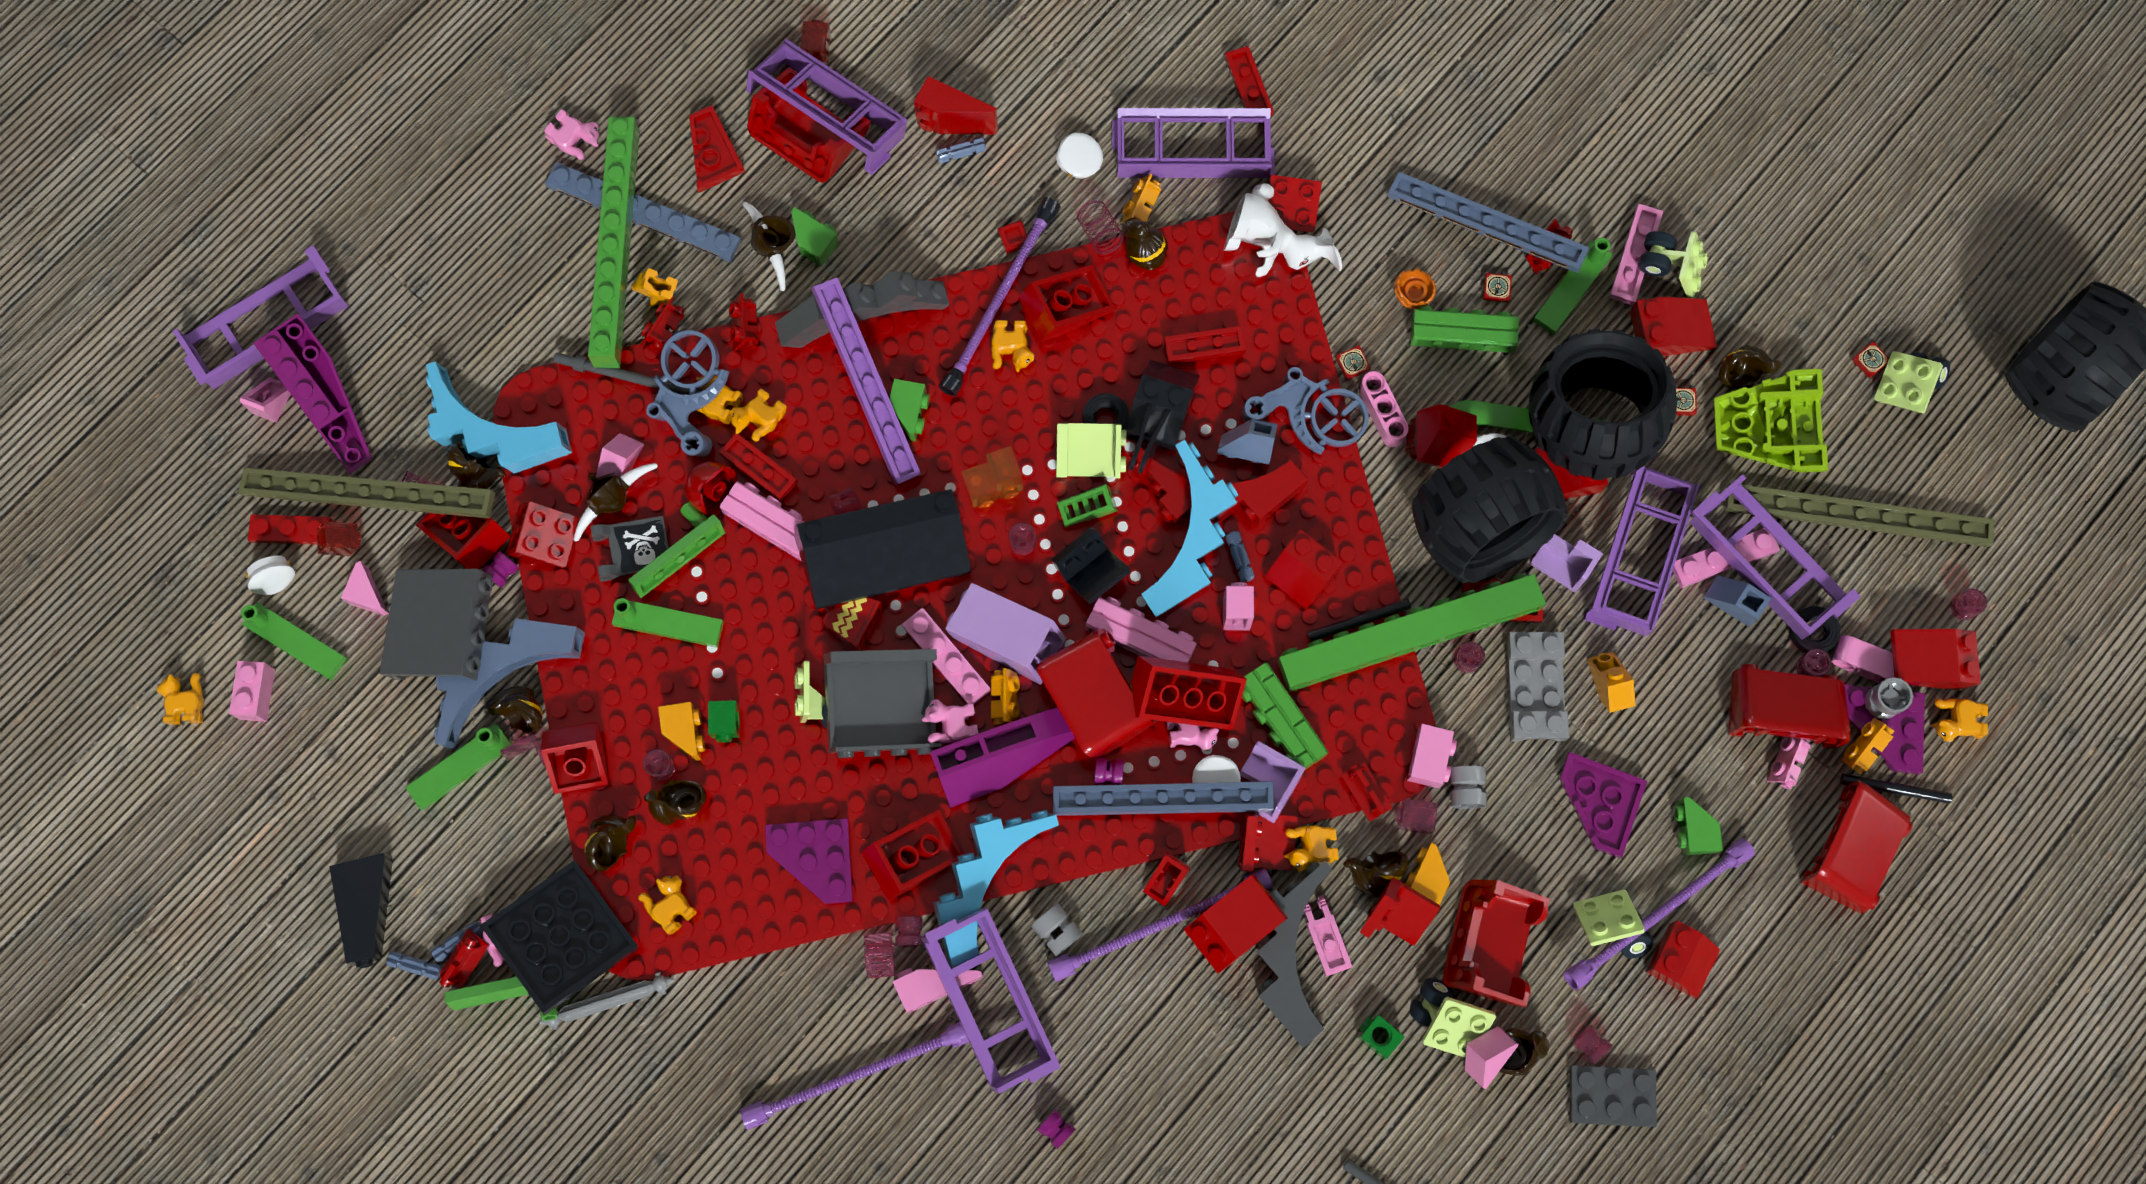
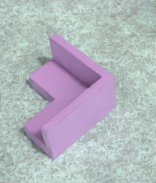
(1565, 562)
(1269, 766)

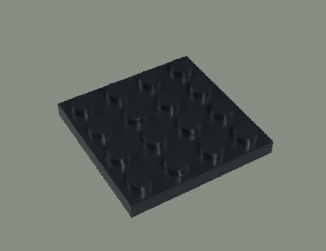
(559, 937)

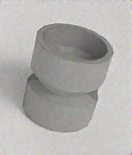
(1888, 698)
(1468, 787)
(1052, 921)

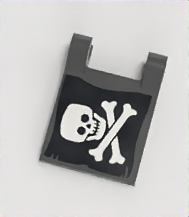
(631, 545)

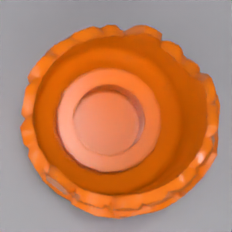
(1414, 288)

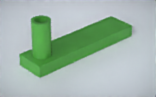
(1573, 287)
(705, 533)
(667, 622)
(292, 640)
(458, 766)
(490, 993)

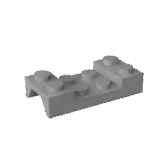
(1536, 686)

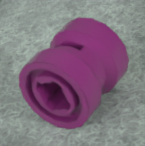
(501, 569)
(1109, 771)
(1056, 1129)

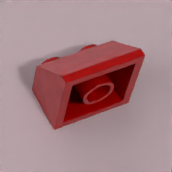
(1444, 434)
(1303, 569)
(574, 757)
(1683, 958)

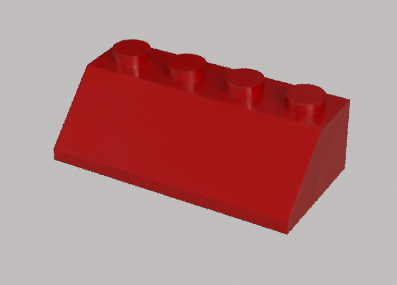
(1186, 692)

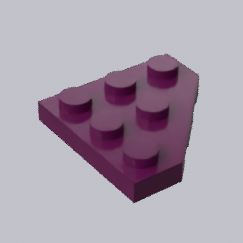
(1906, 748)
(1603, 801)
(815, 855)

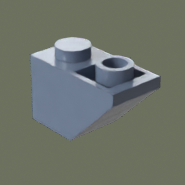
(1249, 441)
(1737, 599)

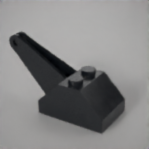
(1160, 409)

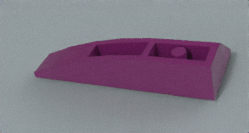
(316, 387)
(998, 755)

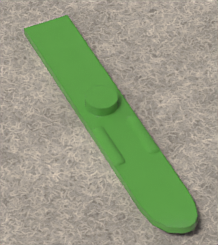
(1498, 415)

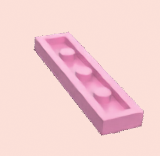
(1628, 275)
(1711, 563)
(949, 659)

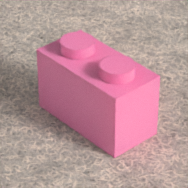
(1238, 607)
(252, 691)
(1431, 756)

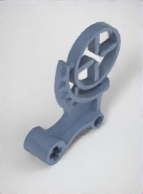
(1294, 396)
(677, 407)

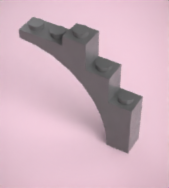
(890, 294)
(1285, 994)

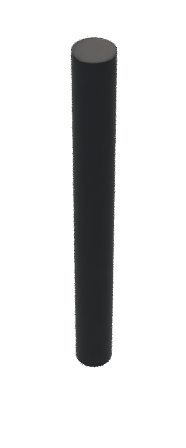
(1359, 620)
(1899, 789)

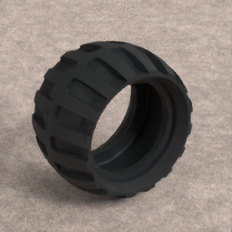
(2082, 357)
(1610, 363)
(1489, 509)

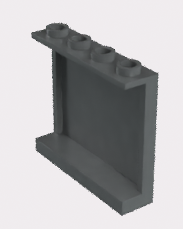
(436, 623)
(879, 701)

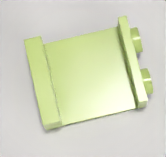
(1090, 450)

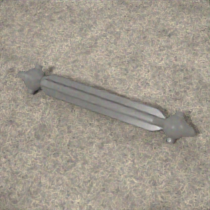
(610, 1000)

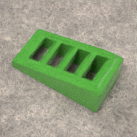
(1083, 497)

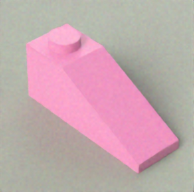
(924, 986)

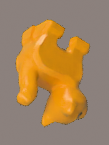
(656, 288)
(1011, 342)
(717, 408)
(759, 414)
(187, 702)
(1963, 719)
(1314, 846)
(671, 906)

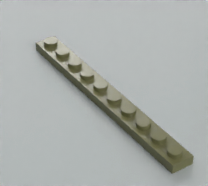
(367, 492)
(1869, 516)

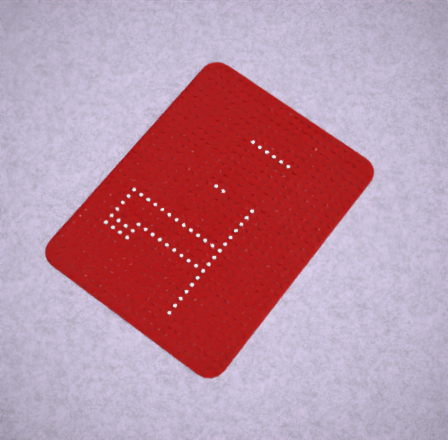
(770, 626)

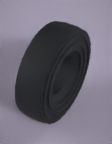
(1109, 401)
(1831, 629)

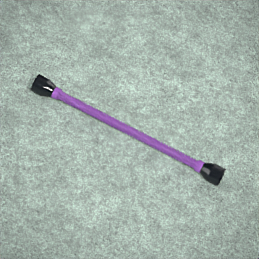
(953, 379)

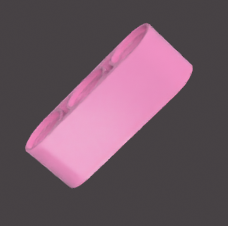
(1384, 397)
(1863, 659)

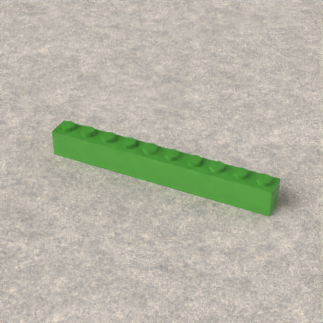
(614, 243)
(1411, 632)

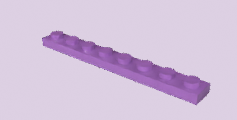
(866, 380)

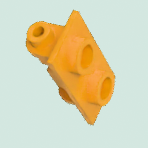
(1144, 192)
(1005, 685)
(1872, 735)

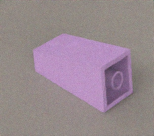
(1004, 631)

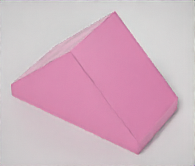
(267, 399)
(619, 455)
(362, 591)
(1488, 1055)

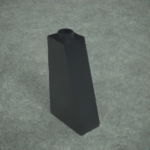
(361, 905)

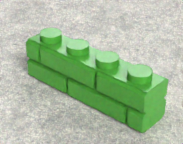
(1464, 330)
(1282, 717)

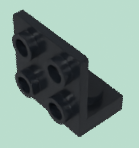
(1089, 566)

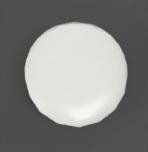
(1079, 155)
(269, 575)
(1216, 770)

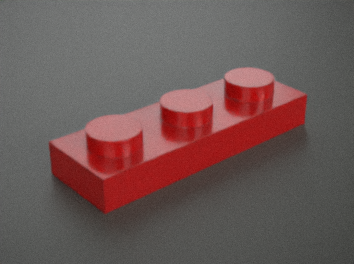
(1247, 79)
(1204, 345)
(758, 467)
(285, 529)

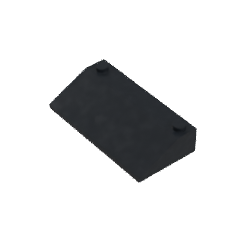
(882, 548)

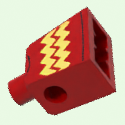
(852, 620)

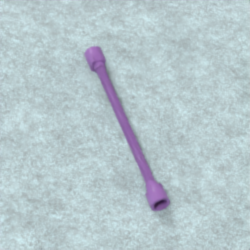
(1735, 855)
(1065, 966)
(758, 1113)

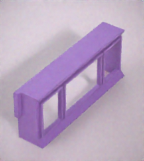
(841, 88)
(1193, 167)
(251, 356)
(1778, 603)
(1609, 617)
(1033, 1071)

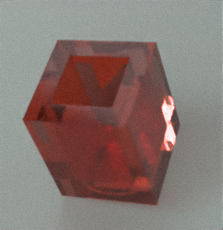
(816, 39)
(338, 538)

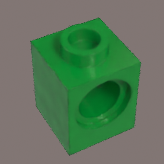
(723, 720)
(1392, 1040)

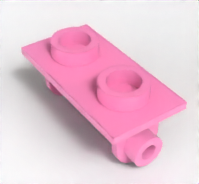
(1783, 768)

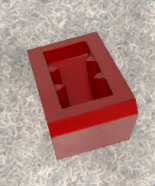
(1166, 879)

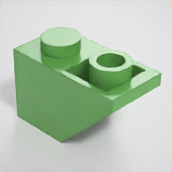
(814, 239)
(908, 403)
(1698, 829)

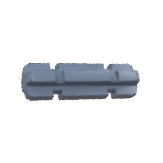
(961, 149)
(1239, 556)
(441, 951)
(413, 965)

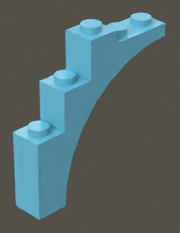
(515, 447)
(1208, 501)
(974, 874)

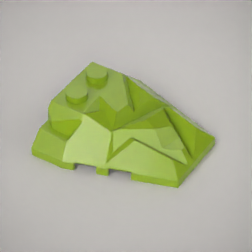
(1775, 422)

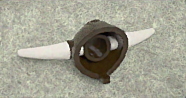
(770, 238)
(608, 495)

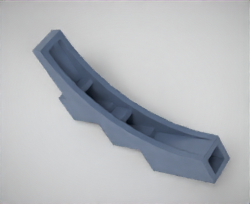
(528, 644)

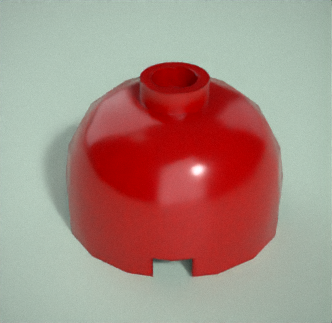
(709, 485)

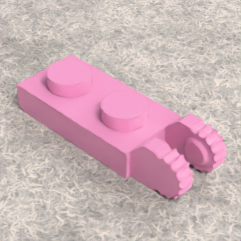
(1327, 939)

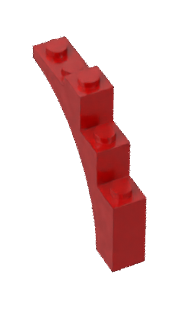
(1256, 497)

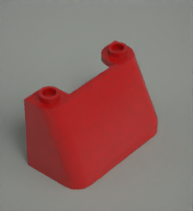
(797, 135)
(1093, 694)
(1789, 706)
(1859, 848)
(1492, 940)

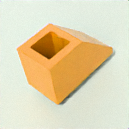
(1612, 682)
(680, 727)
(1430, 875)

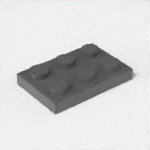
(1613, 1096)

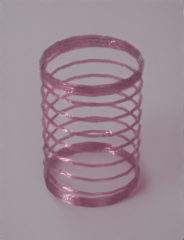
(1103, 232)

